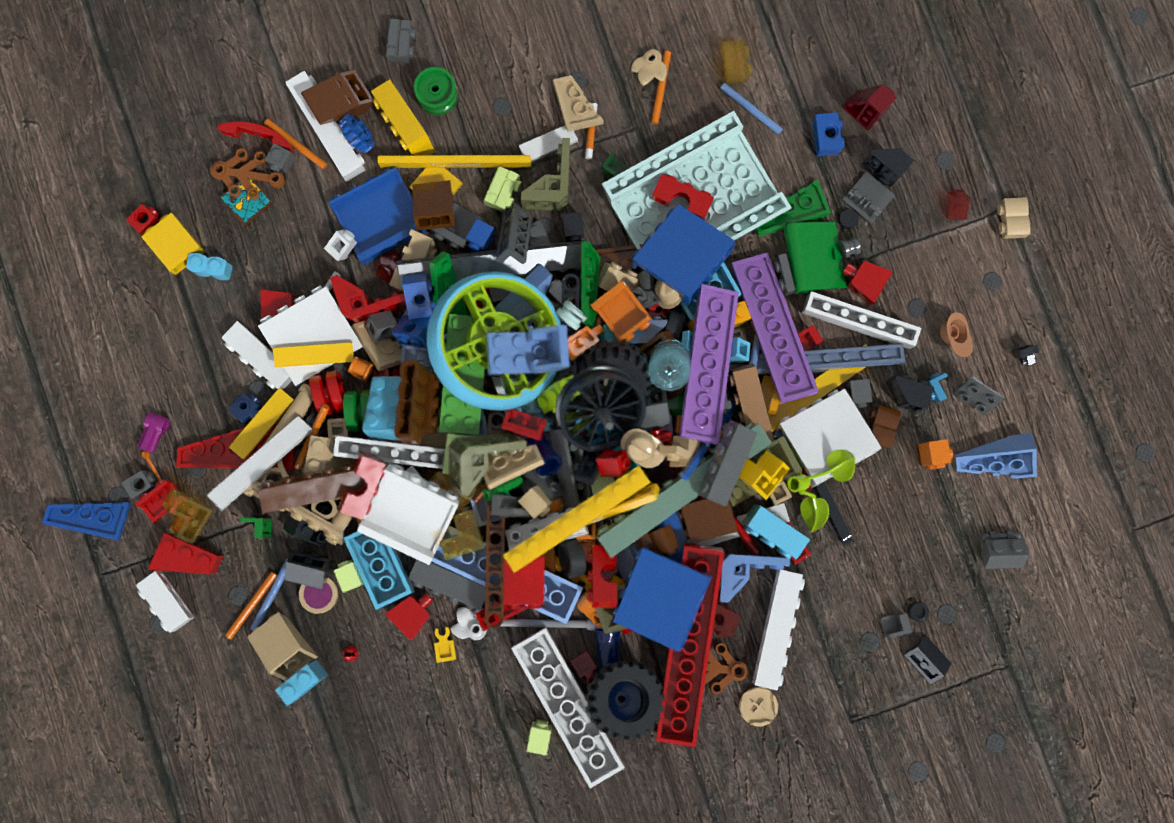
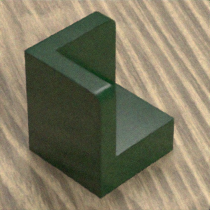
(612, 166)

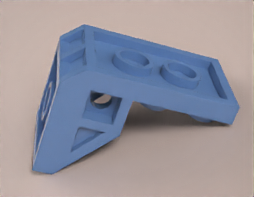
(528, 352)
(733, 581)

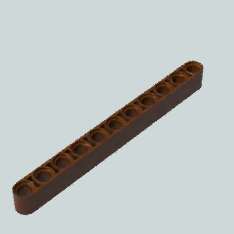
(498, 549)

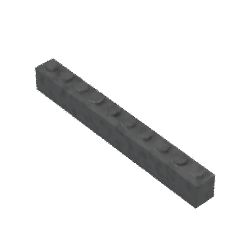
(552, 256)

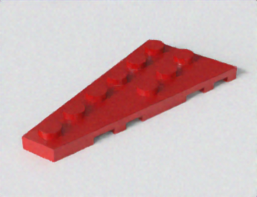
(217, 454)

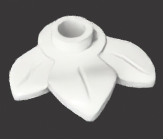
(466, 624)

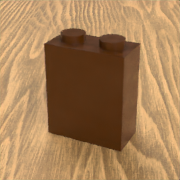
(433, 205)
(707, 520)

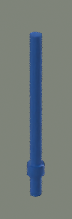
(705, 446)

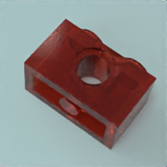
(729, 622)

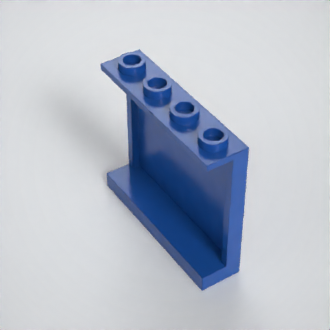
(377, 214)
(683, 252)
(661, 599)

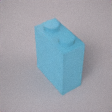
(301, 682)

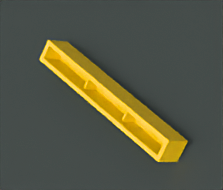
(576, 519)

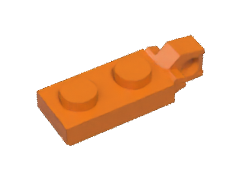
(583, 340)

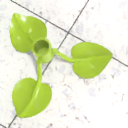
(813, 510)

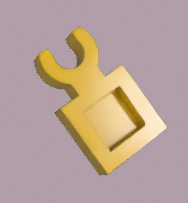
(444, 648)

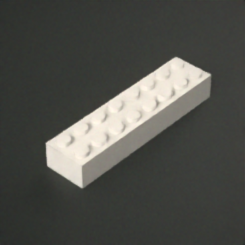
(567, 707)

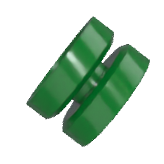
(435, 91)
(355, 410)

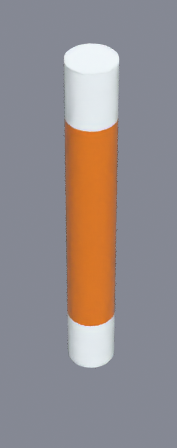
(590, 139)

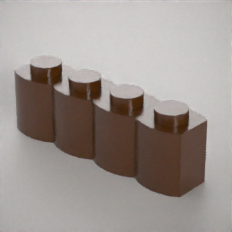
(410, 406)

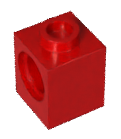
(136, 217)
(613, 463)

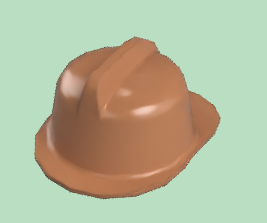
(957, 335)

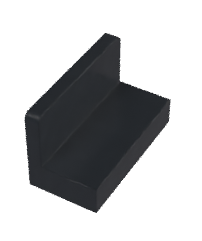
(928, 660)

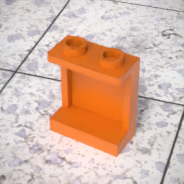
(622, 312)

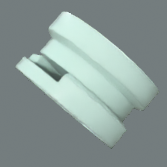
(572, 318)

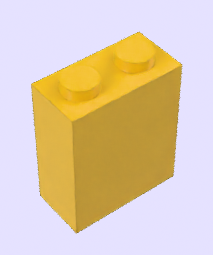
(172, 243)

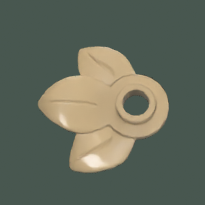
(649, 69)

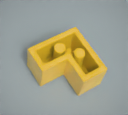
(764, 475)

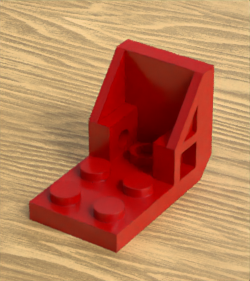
(351, 297)

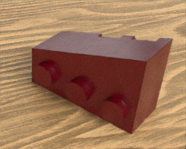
(869, 105)

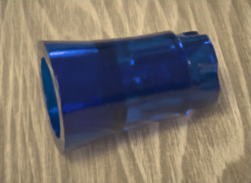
(549, 456)
(607, 647)

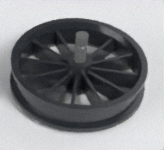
(600, 408)

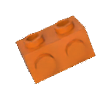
(935, 454)

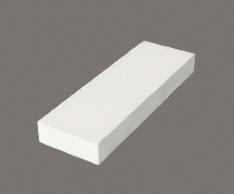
(546, 143)

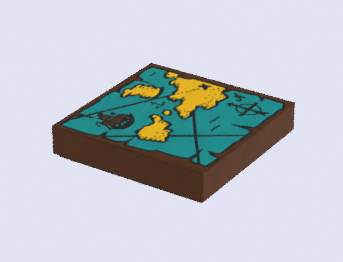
(245, 208)

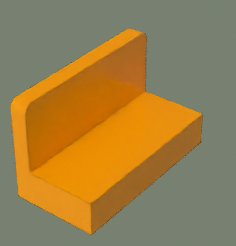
(770, 396)

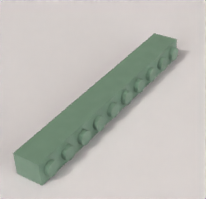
(670, 499)

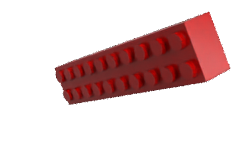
(688, 668)

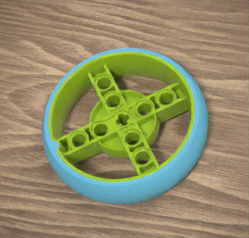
(473, 289)

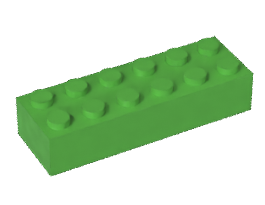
(456, 415)

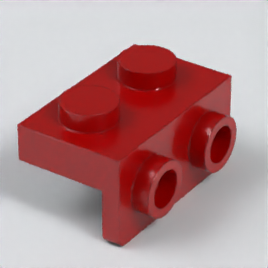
(152, 501)

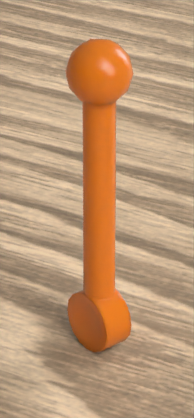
(145, 454)

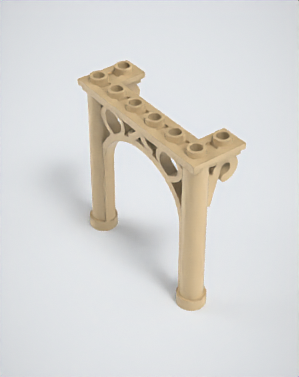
(332, 530)

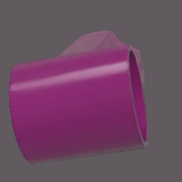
(155, 427)

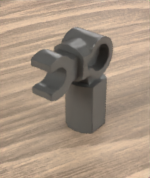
(646, 292)

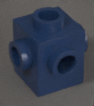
(239, 406)

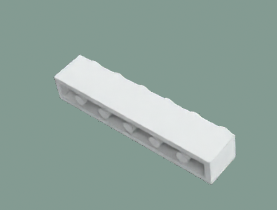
(330, 134)
(861, 320)
(390, 452)
(777, 629)

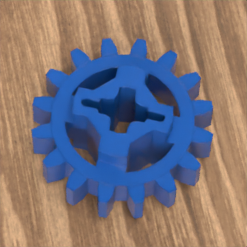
(357, 133)

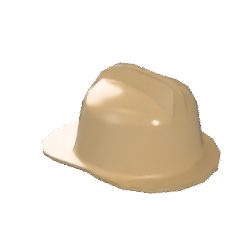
(667, 296)
(642, 448)

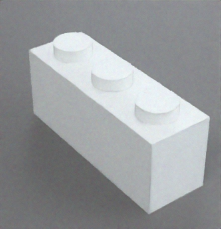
(164, 601)

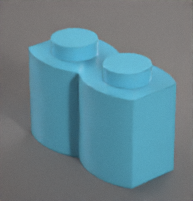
(209, 266)

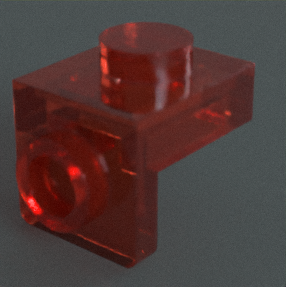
(957, 205)
(388, 265)

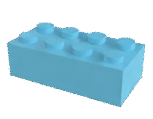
(379, 569)

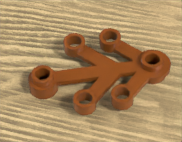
(244, 173)
(715, 668)

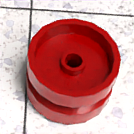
(328, 391)

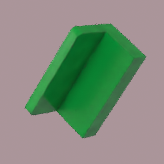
(263, 526)

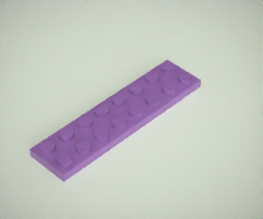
(774, 328)
(709, 364)

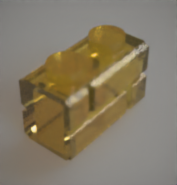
(735, 62)

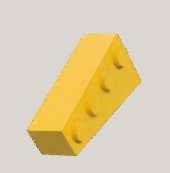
(402, 120)

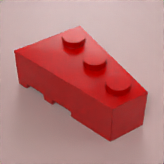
(182, 556)

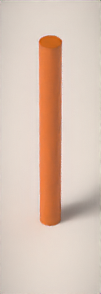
(660, 91)
(296, 144)
(315, 429)
(251, 605)

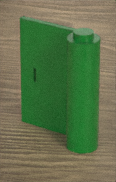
(814, 256)

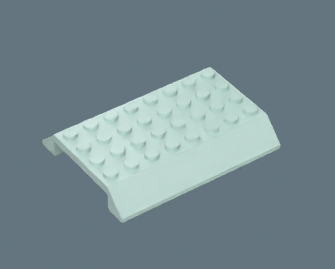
(710, 160)

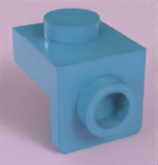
(938, 393)

